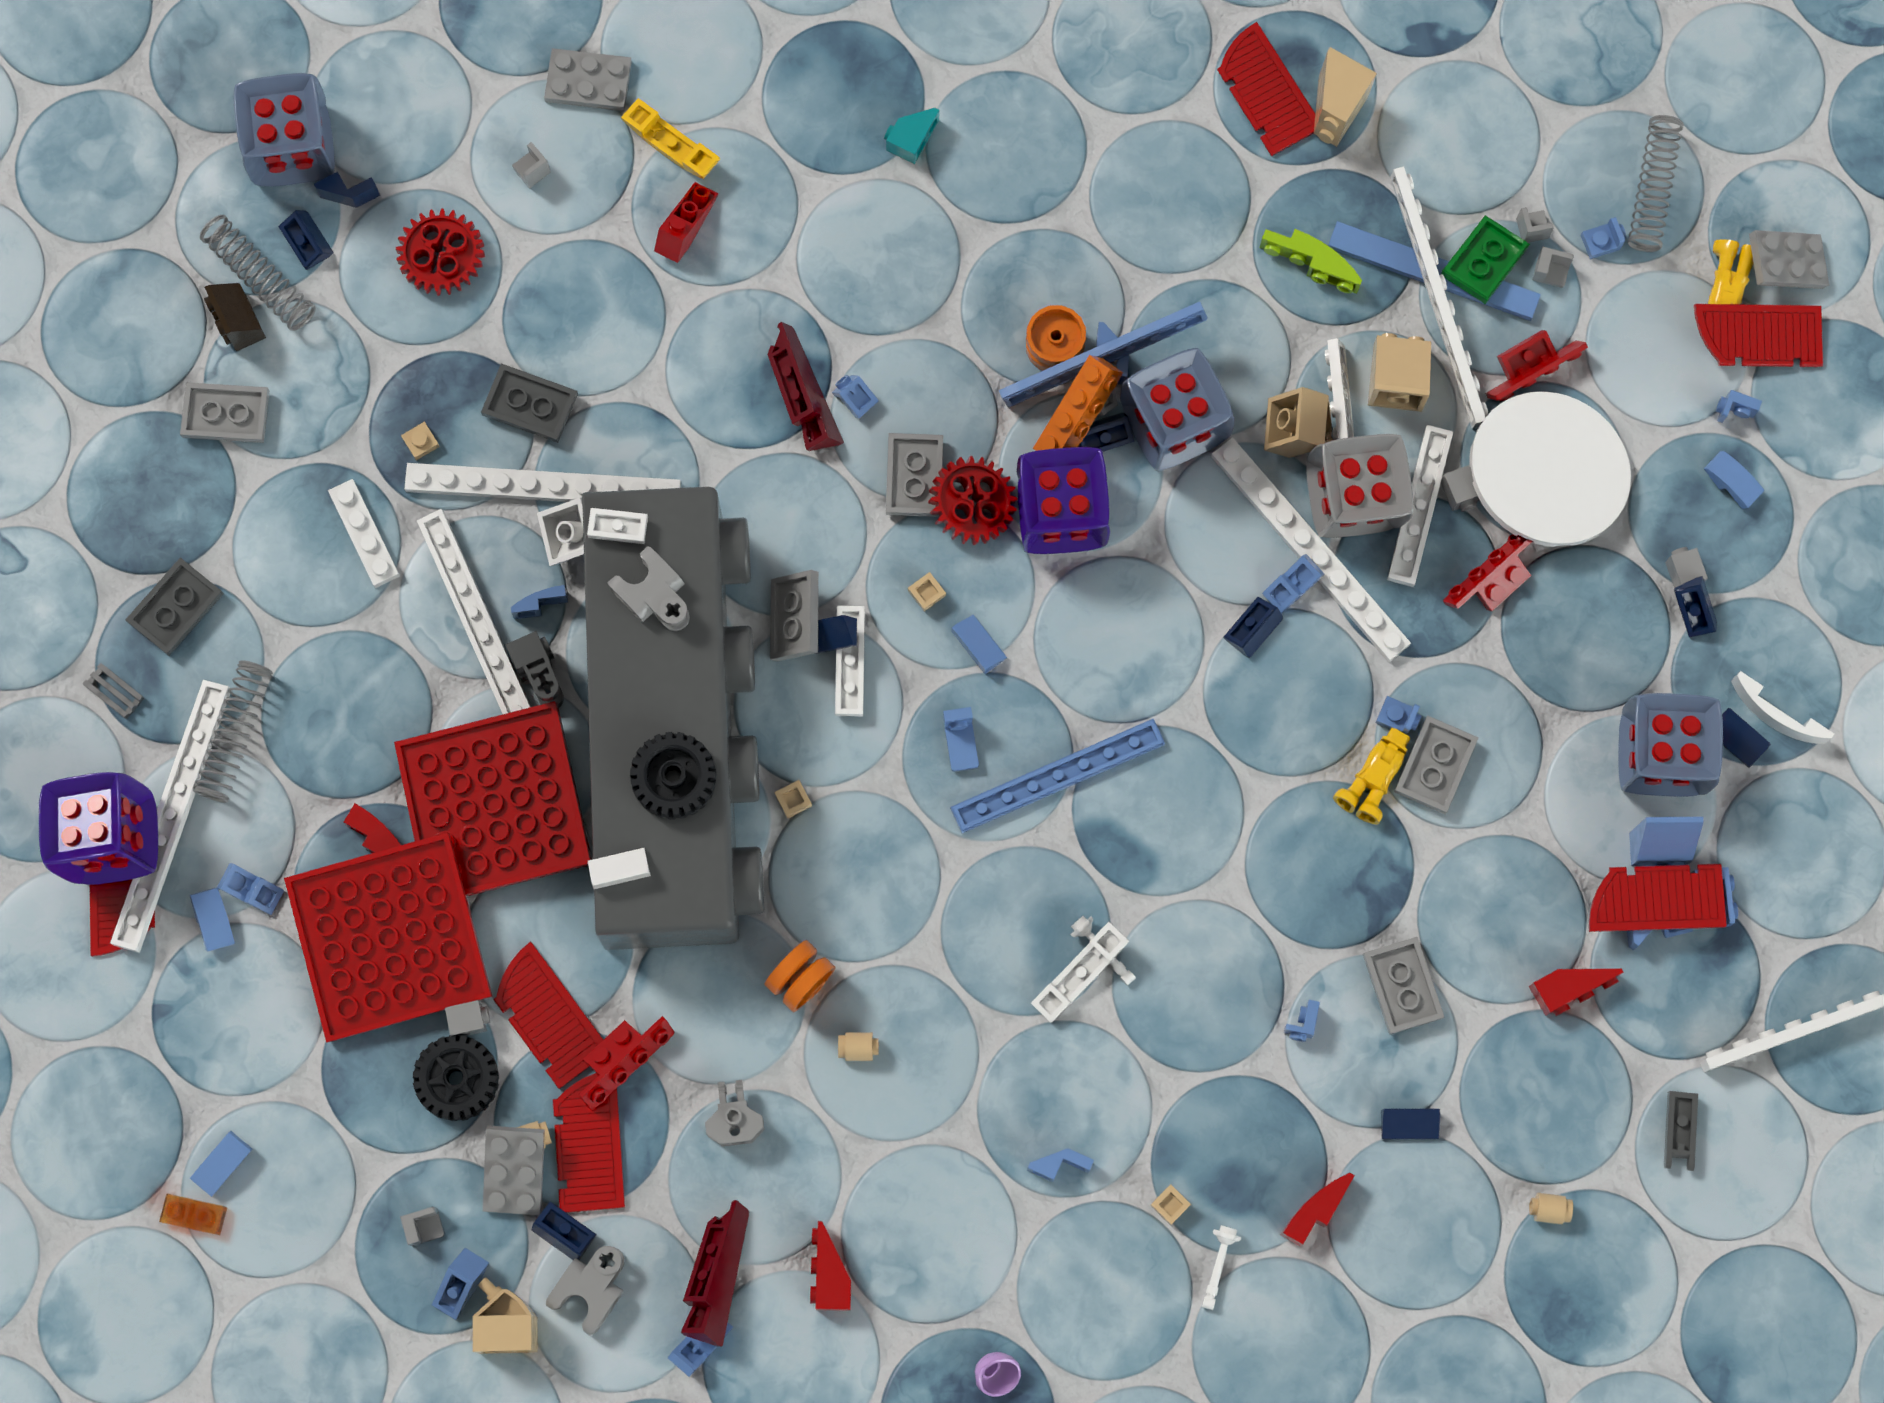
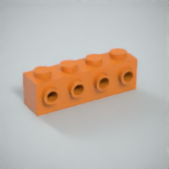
(1080, 405)

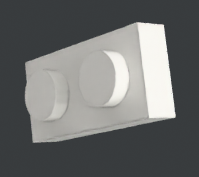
(617, 525)

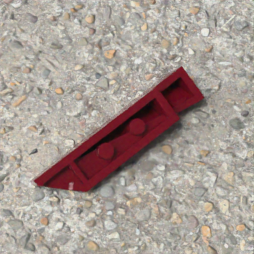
(802, 392)
(715, 1276)

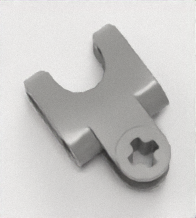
(655, 594)
(593, 1284)

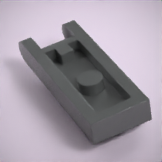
(1681, 1128)

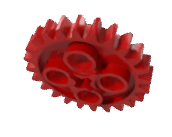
(417, 246)
(949, 499)

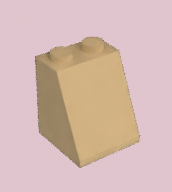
(1340, 95)
(1400, 372)

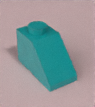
(911, 134)

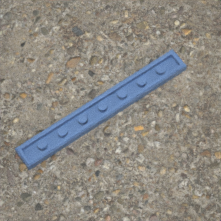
(1403, 261)
(1109, 351)
(1057, 776)

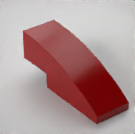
(376, 833)
(1317, 1210)

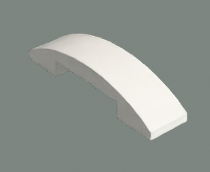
(1748, 692)
(1080, 972)

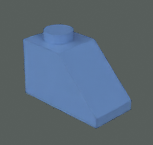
(460, 1283)

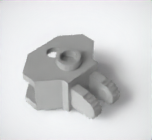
(733, 1116)

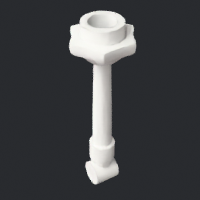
(1083, 928)
(1226, 1237)

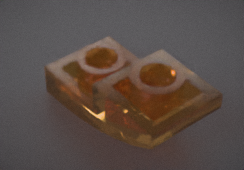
(193, 1214)

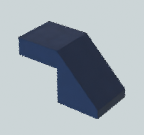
(334, 189)

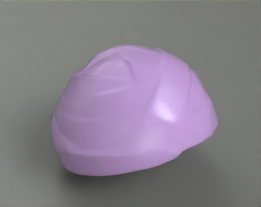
(997, 1374)

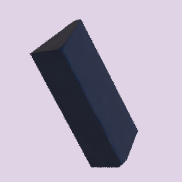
(305, 239)
(1109, 433)
(1696, 607)
(1254, 627)
(836, 633)
(1742, 739)
(1410, 1123)
(563, 1231)

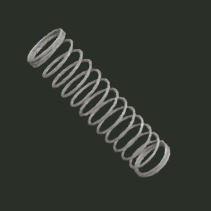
(1644, 247)
(298, 312)
(253, 668)

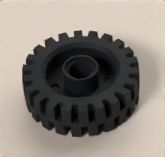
(673, 753)
(435, 1068)

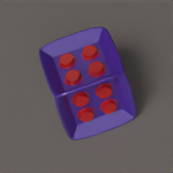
(1063, 500)
(98, 828)

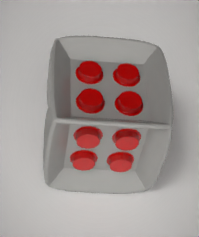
(1359, 485)

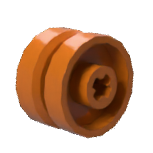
(1052, 324)
(800, 975)

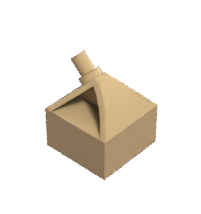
(1297, 422)
(504, 1323)

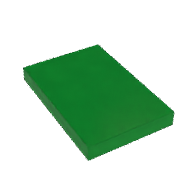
(1485, 259)

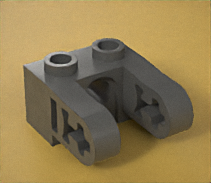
(532, 660)

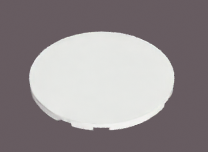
(1550, 469)

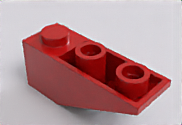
(684, 222)
(1566, 985)
(832, 1280)

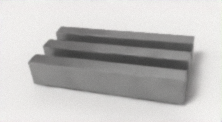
(95, 676)

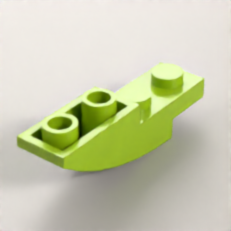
(1323, 261)

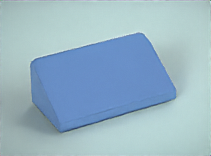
(978, 643)

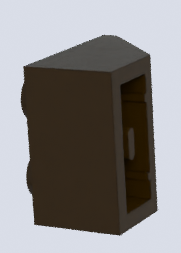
(233, 315)

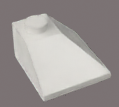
(563, 531)

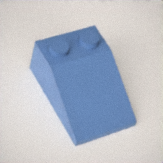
(1665, 841)

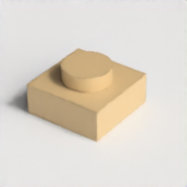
(420, 441)
(926, 591)
(793, 799)
(1170, 1204)

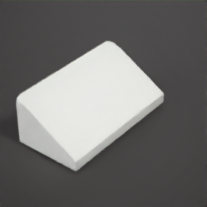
(618, 868)

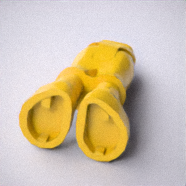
(1730, 285)
(1375, 775)

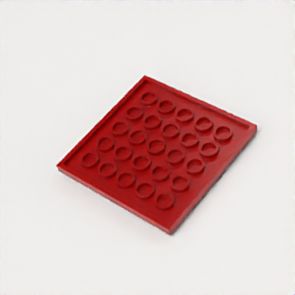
(500, 794)
(387, 937)

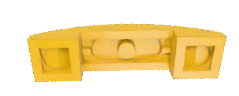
(668, 140)

